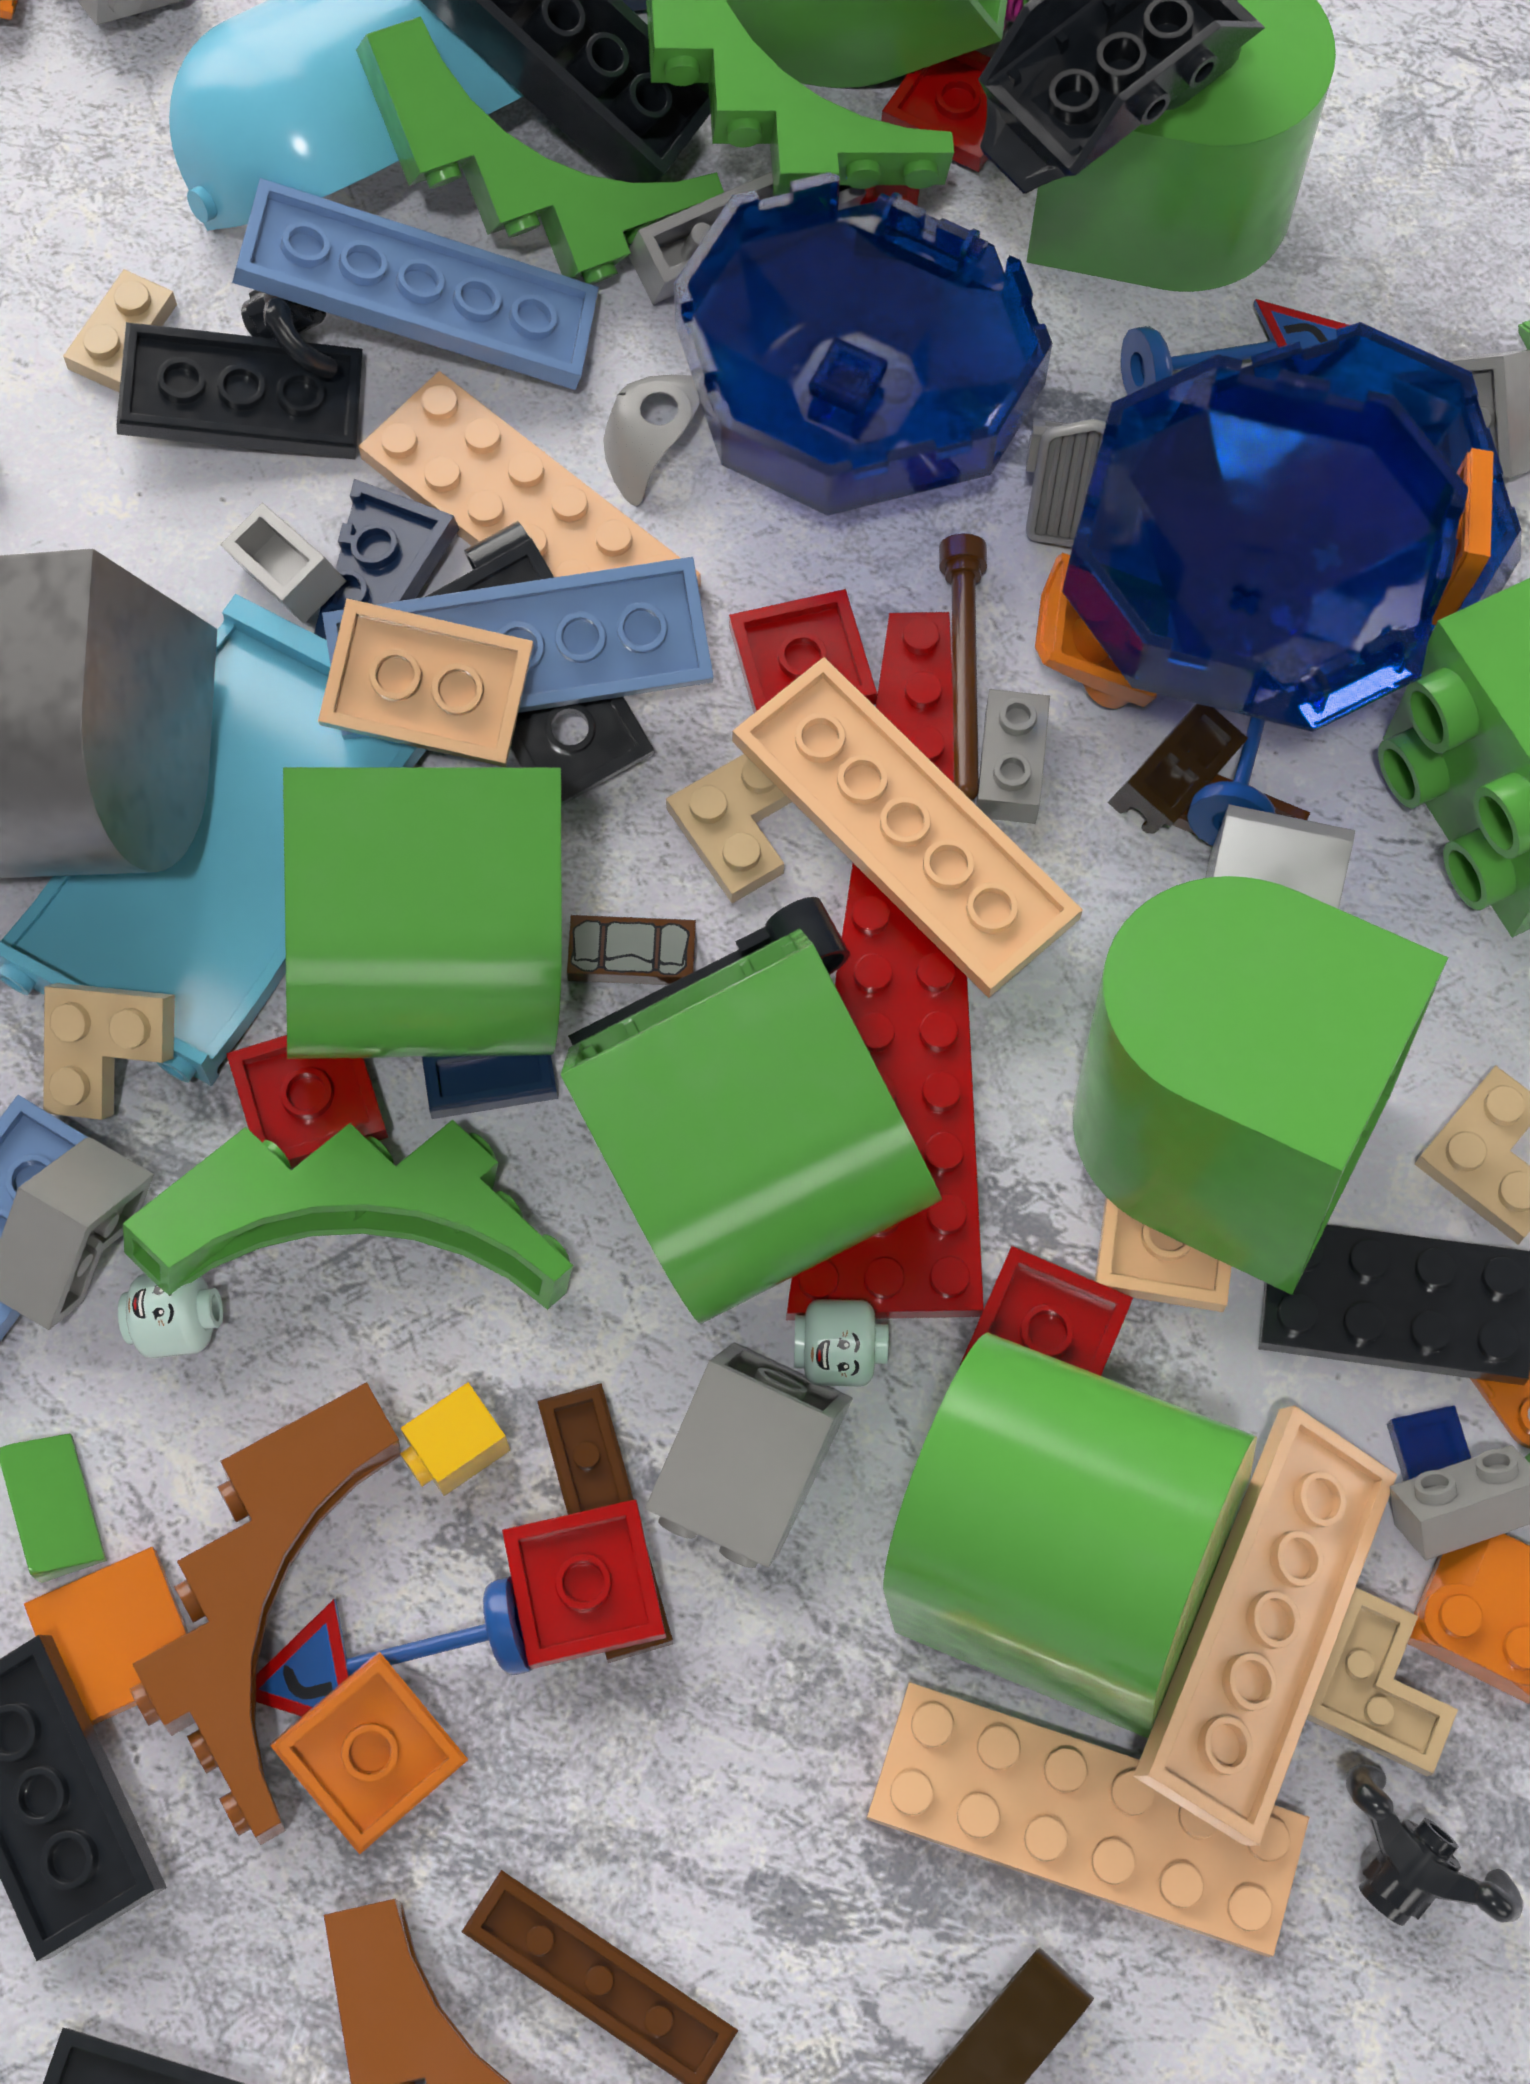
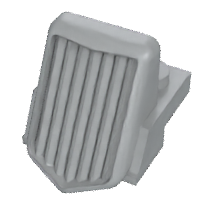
(1062, 466)

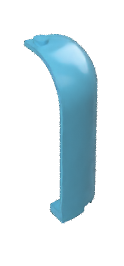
(290, 102)

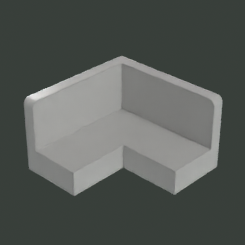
(1505, 403)
(62, 1227)

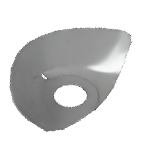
(636, 445)

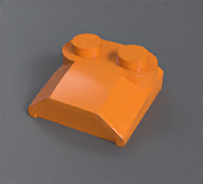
(1073, 650)
(1480, 1613)

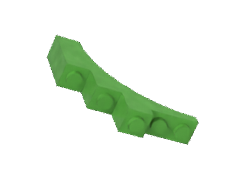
(764, 105)
(443, 130)
(348, 1186)

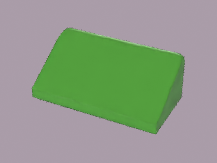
(51, 1506)

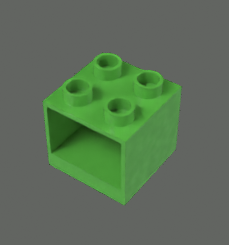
(1466, 750)

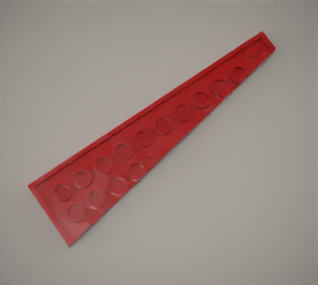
(917, 1029)

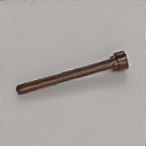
(963, 562)

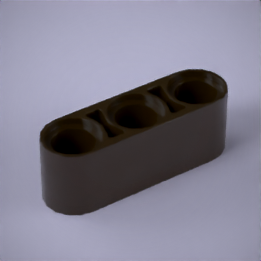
(1016, 2027)

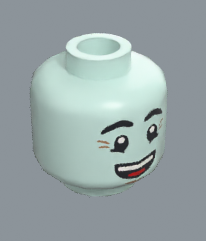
(166, 1323)
(839, 1342)

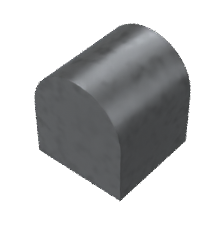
(99, 718)

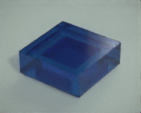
(848, 376)
(1428, 1441)

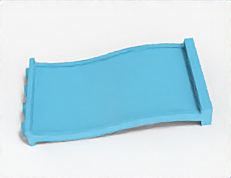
(217, 915)

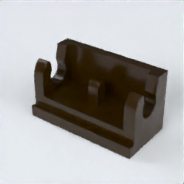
(1179, 767)

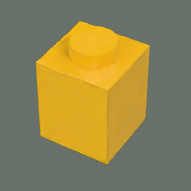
(453, 1441)

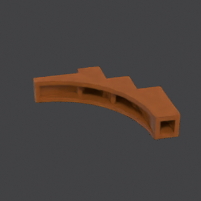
(210, 1673)
(388, 2007)

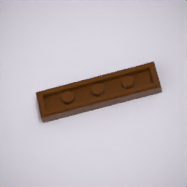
(591, 1469)
(600, 1981)

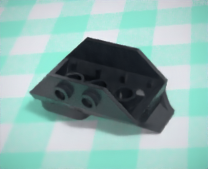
(1095, 70)

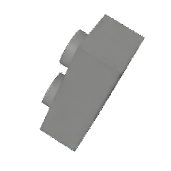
(283, 562)
(1013, 755)
(1463, 1502)

